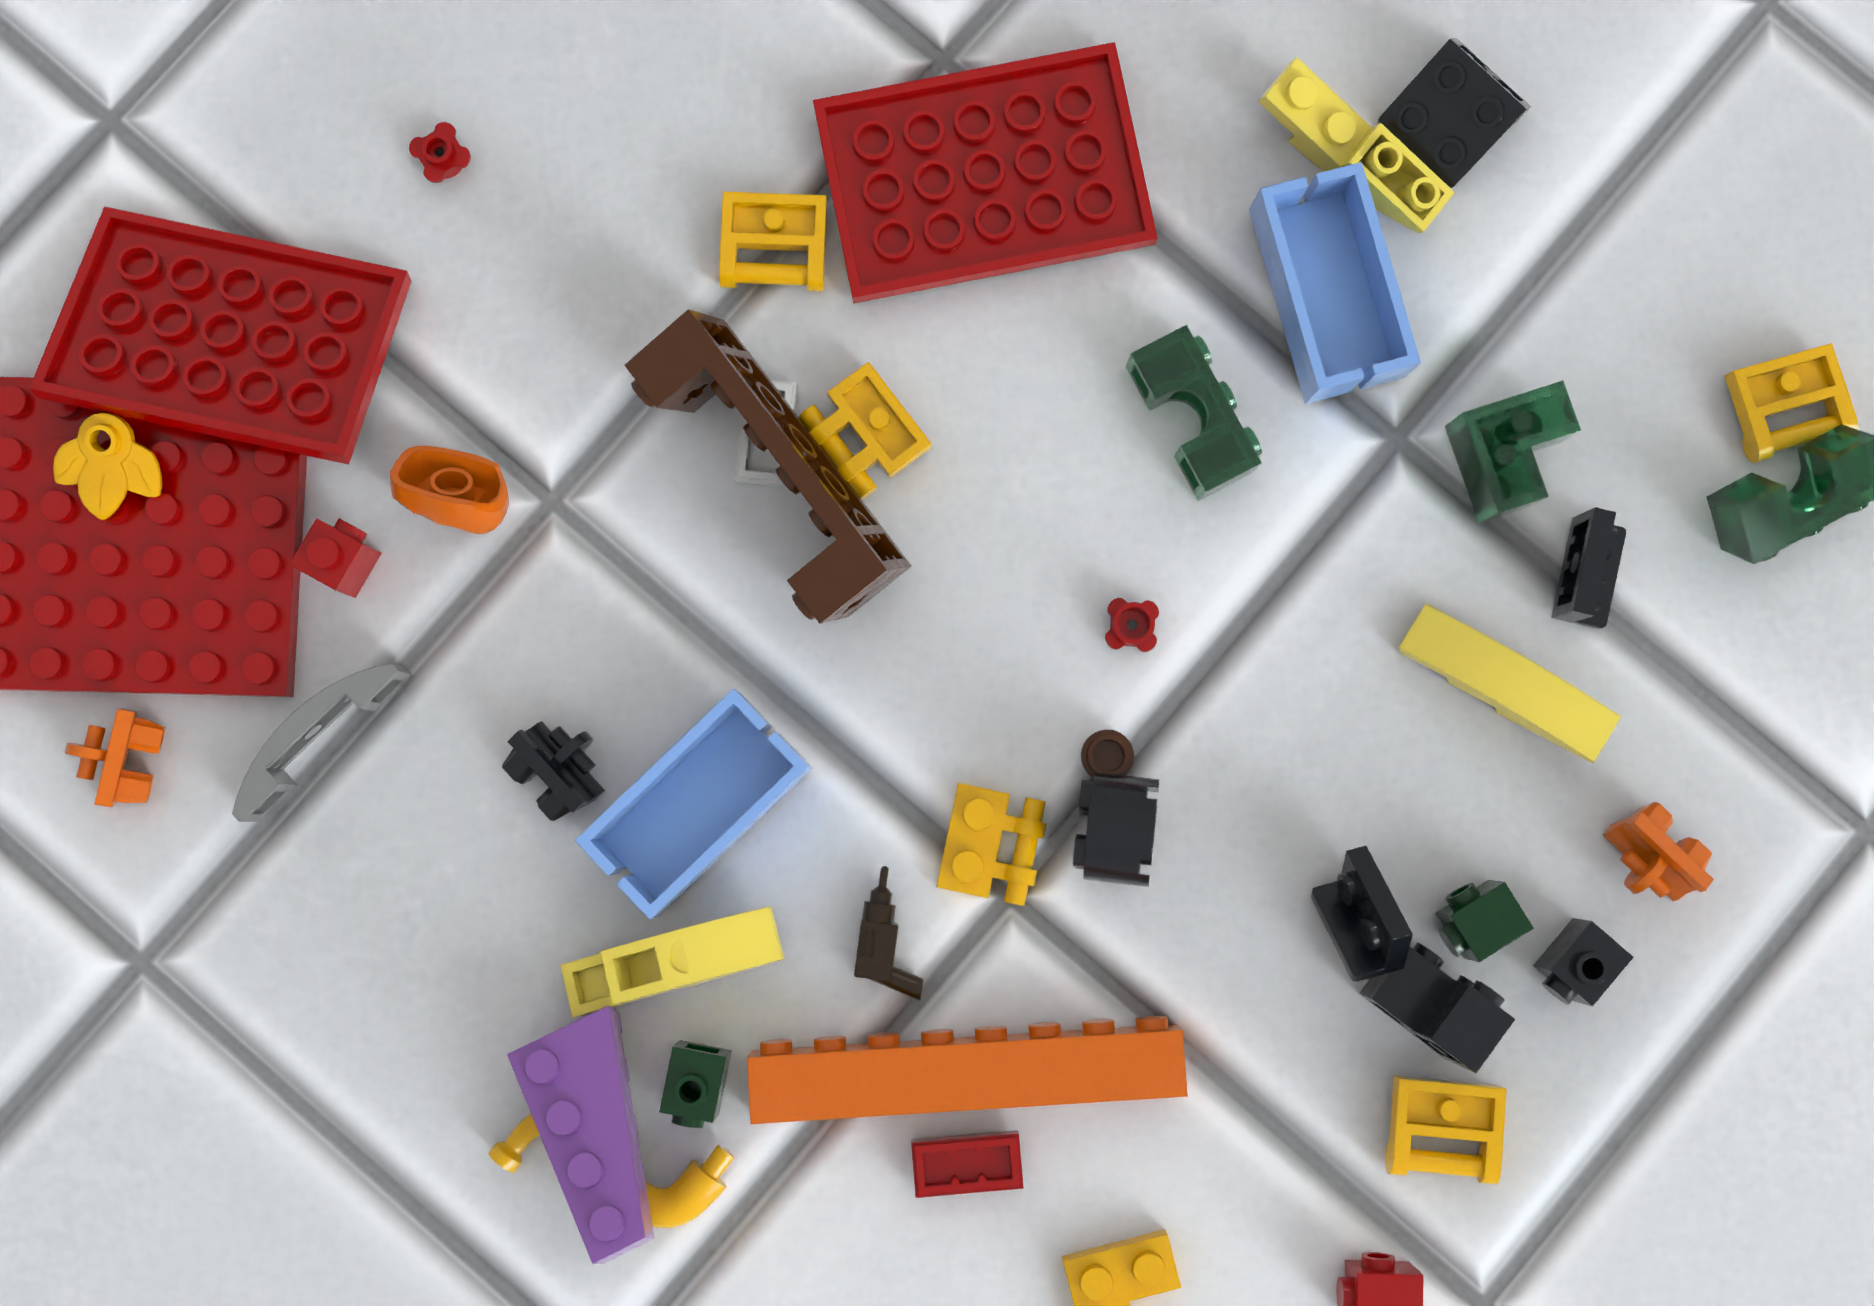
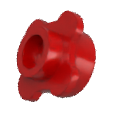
(447, 165)
(1143, 614)

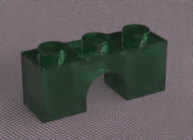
(1180, 371)
(1761, 518)

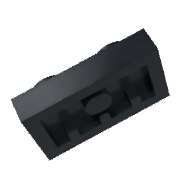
(1589, 569)
(1363, 918)

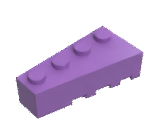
(588, 1126)

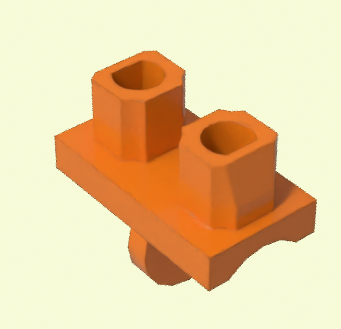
(117, 782)
(1655, 858)

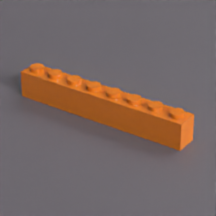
(966, 1072)

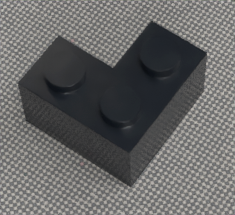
(1446, 1014)

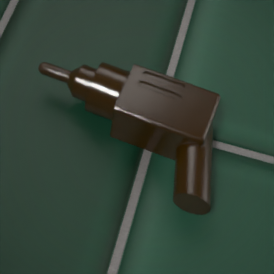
(878, 944)

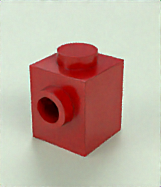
(336, 556)
(1379, 1282)

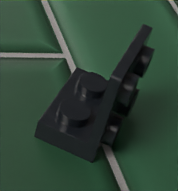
(1453, 112)

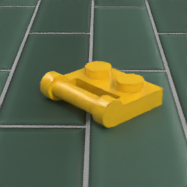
(778, 224)
(1785, 386)
(1449, 1112)

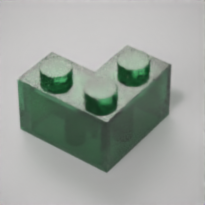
(1498, 444)

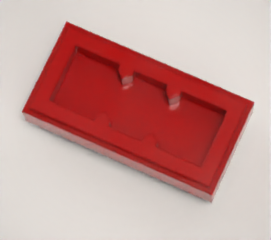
(967, 1164)

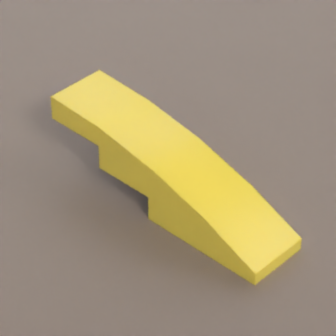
(1510, 683)

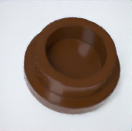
(1107, 753)

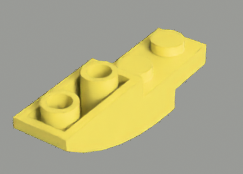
(1336, 137)
(672, 961)

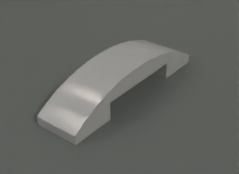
(266, 780)

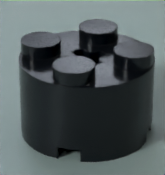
(1117, 828)

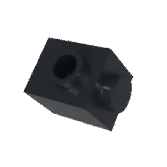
(1581, 963)

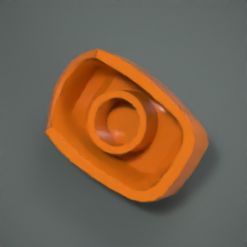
(450, 488)

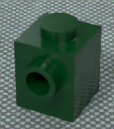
(1481, 920)
(695, 1083)

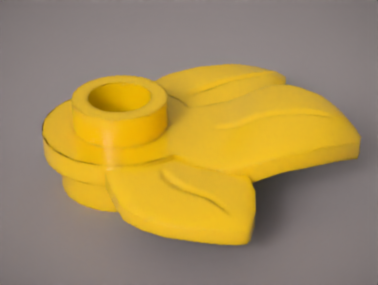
(107, 474)

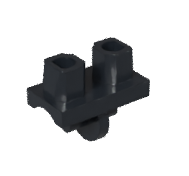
(558, 763)

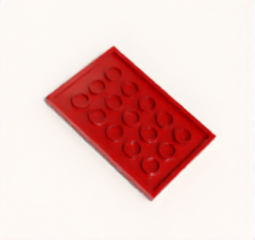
(984, 172)
(223, 335)

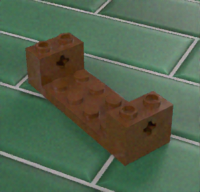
(704, 359)

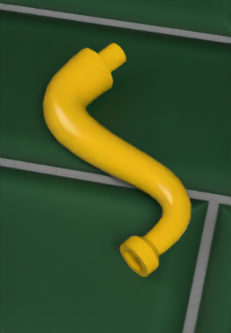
(669, 1206)

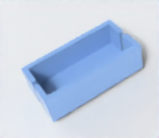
(1333, 283)
(693, 804)

